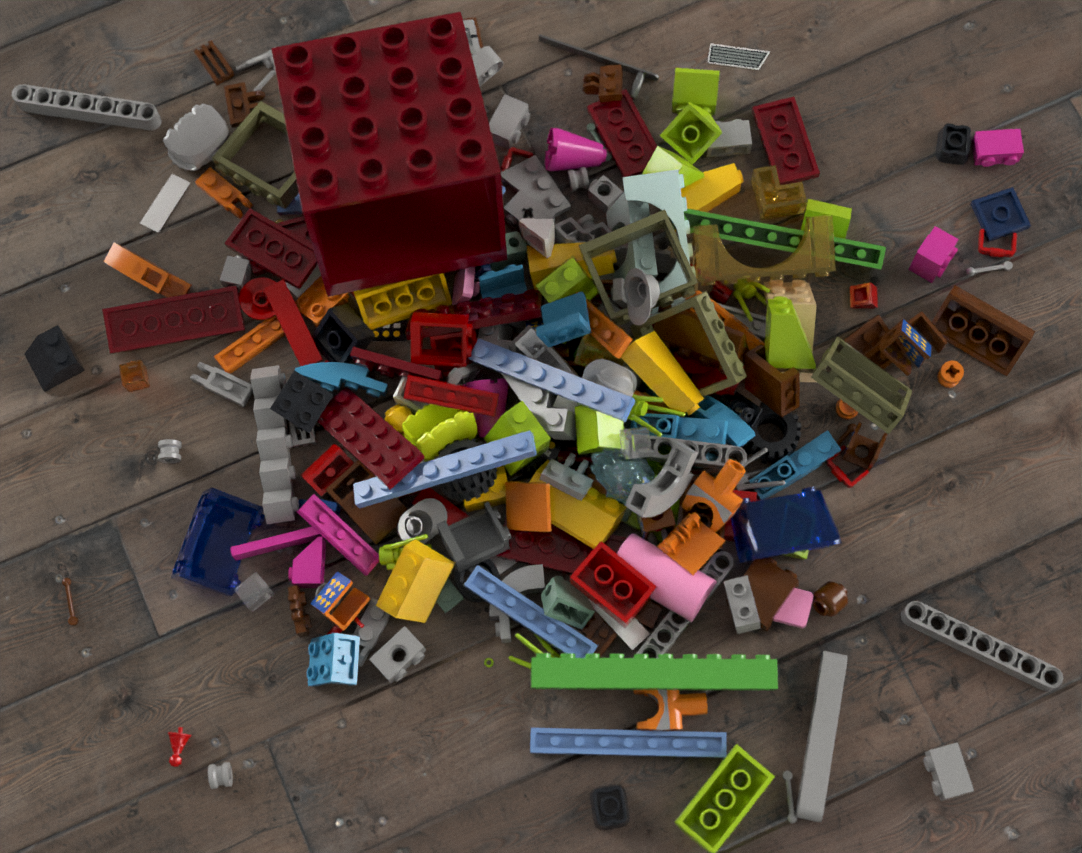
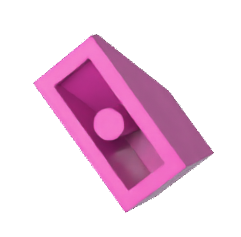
(309, 565)

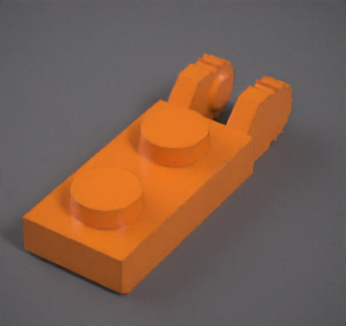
(222, 192)

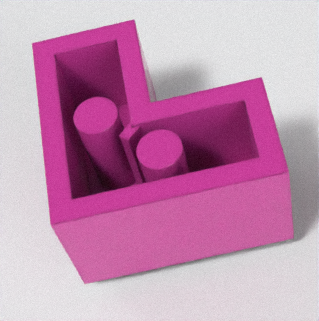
(934, 255)

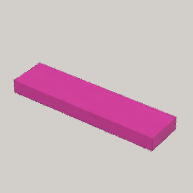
(339, 534)
(274, 543)

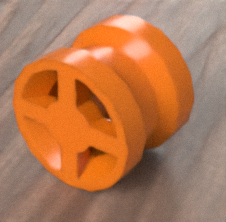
(946, 377)

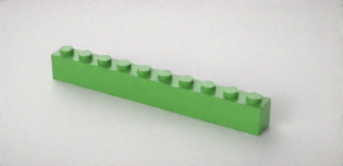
(783, 238)
(654, 673)

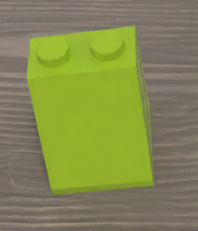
(785, 338)
(516, 421)

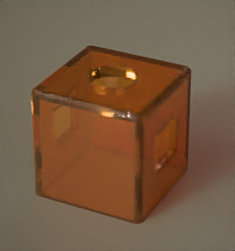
(128, 374)

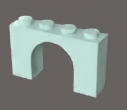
(641, 250)

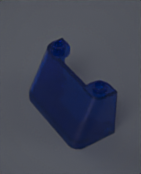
(783, 525)
(216, 527)

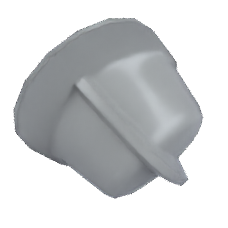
(642, 295)
(611, 376)
(422, 520)

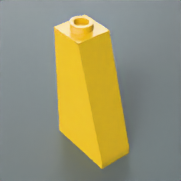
(713, 188)
(542, 266)
(662, 373)

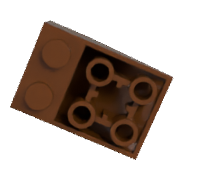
(373, 520)

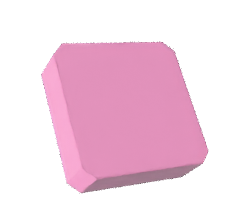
(464, 285)
(795, 609)

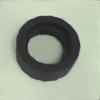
(459, 580)

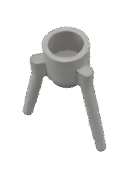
(267, 58)
(741, 484)

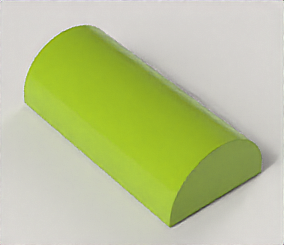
(724, 800)

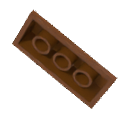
(982, 330)
(688, 339)

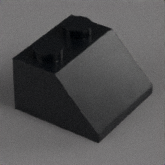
(340, 332)
(53, 358)

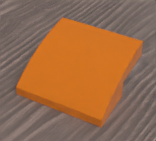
(528, 506)

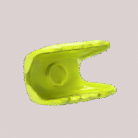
(436, 427)

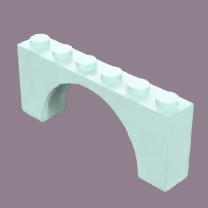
(664, 192)

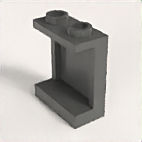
(475, 538)

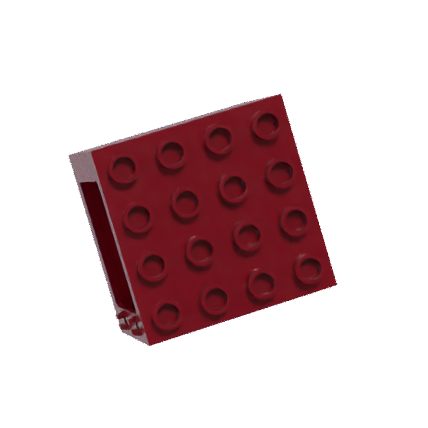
(392, 153)

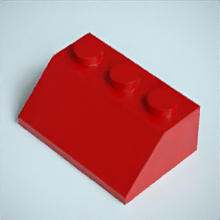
(612, 584)

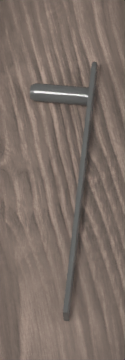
(640, 73)

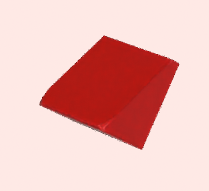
(864, 296)

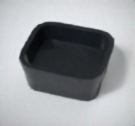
(953, 144)
(609, 807)

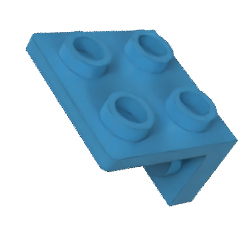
(502, 282)
(564, 320)
(333, 659)

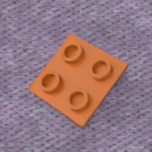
(315, 303)
(691, 543)

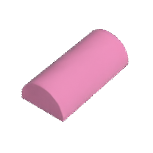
(675, 585)

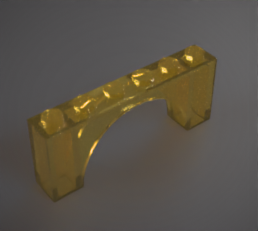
(812, 255)

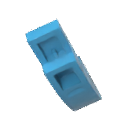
(332, 374)
(686, 428)
(737, 431)
(797, 465)

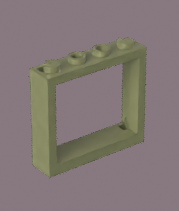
(258, 187)
(627, 234)
(715, 332)
(862, 385)

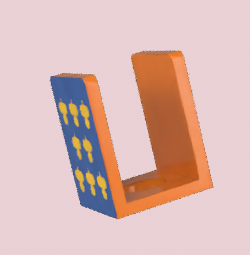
(349, 607)

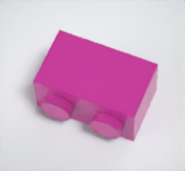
(997, 147)

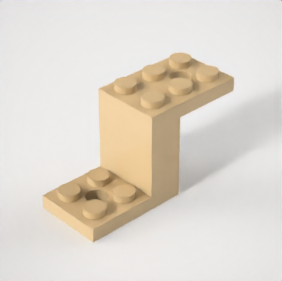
(805, 307)

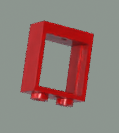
(440, 357)

